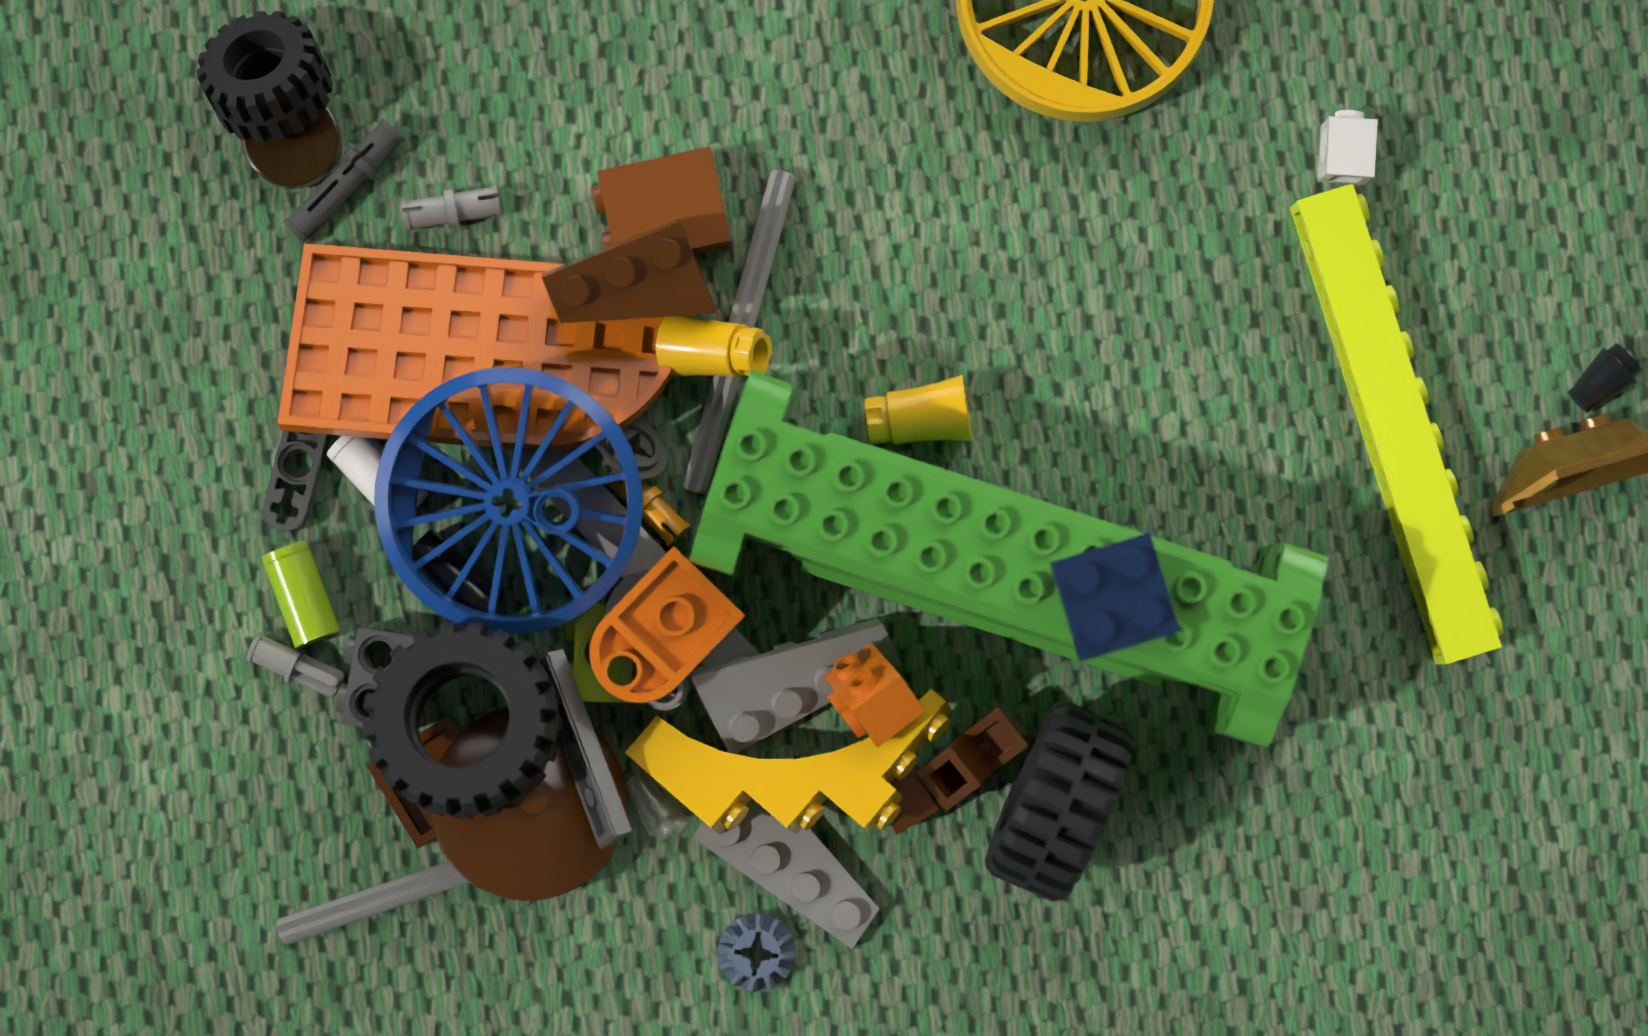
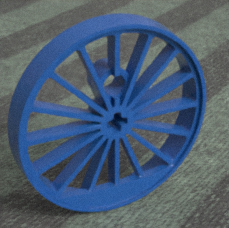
(400, 479)

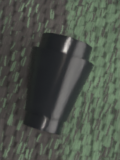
(1605, 377)

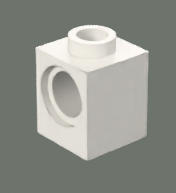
(1347, 148)

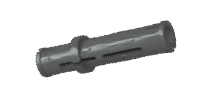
(344, 180)

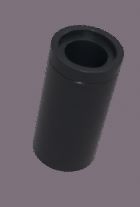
(446, 567)

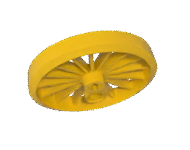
(1062, 97)

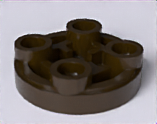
(300, 158)

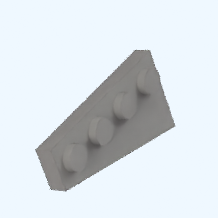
(773, 689)
(796, 871)

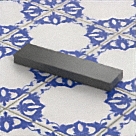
(585, 756)

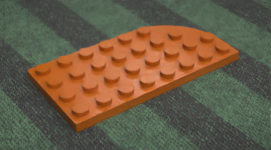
(395, 324)

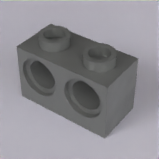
(362, 671)

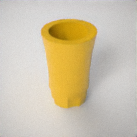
(711, 347)
(920, 414)

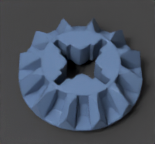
(740, 935)

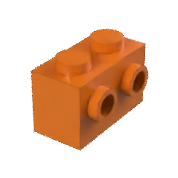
(871, 695)

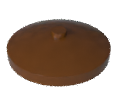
(528, 848)

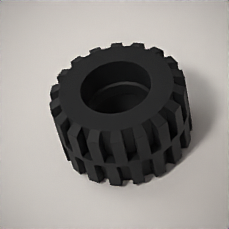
(264, 76)

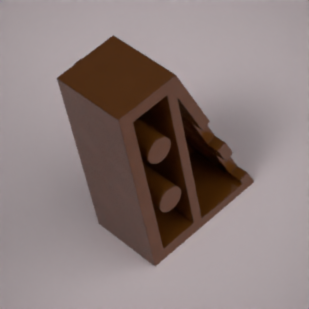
(632, 280)

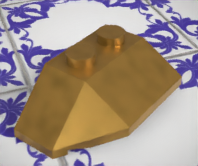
(1573, 463)

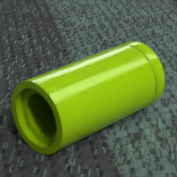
(300, 594)

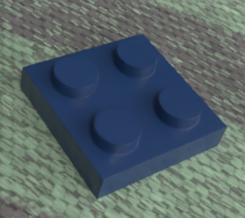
(1114, 597)

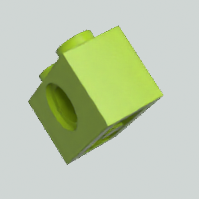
(620, 669)

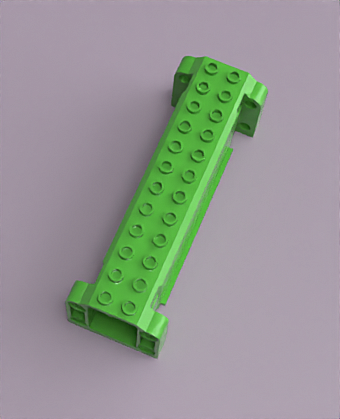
(986, 558)

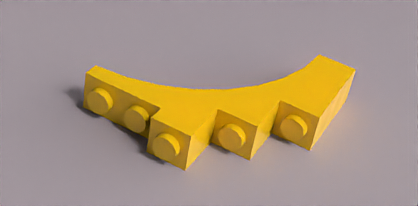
(792, 790)

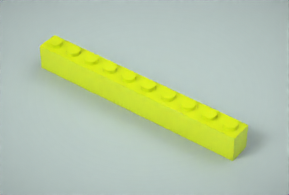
(1396, 425)

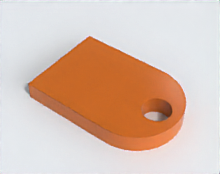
(664, 627)

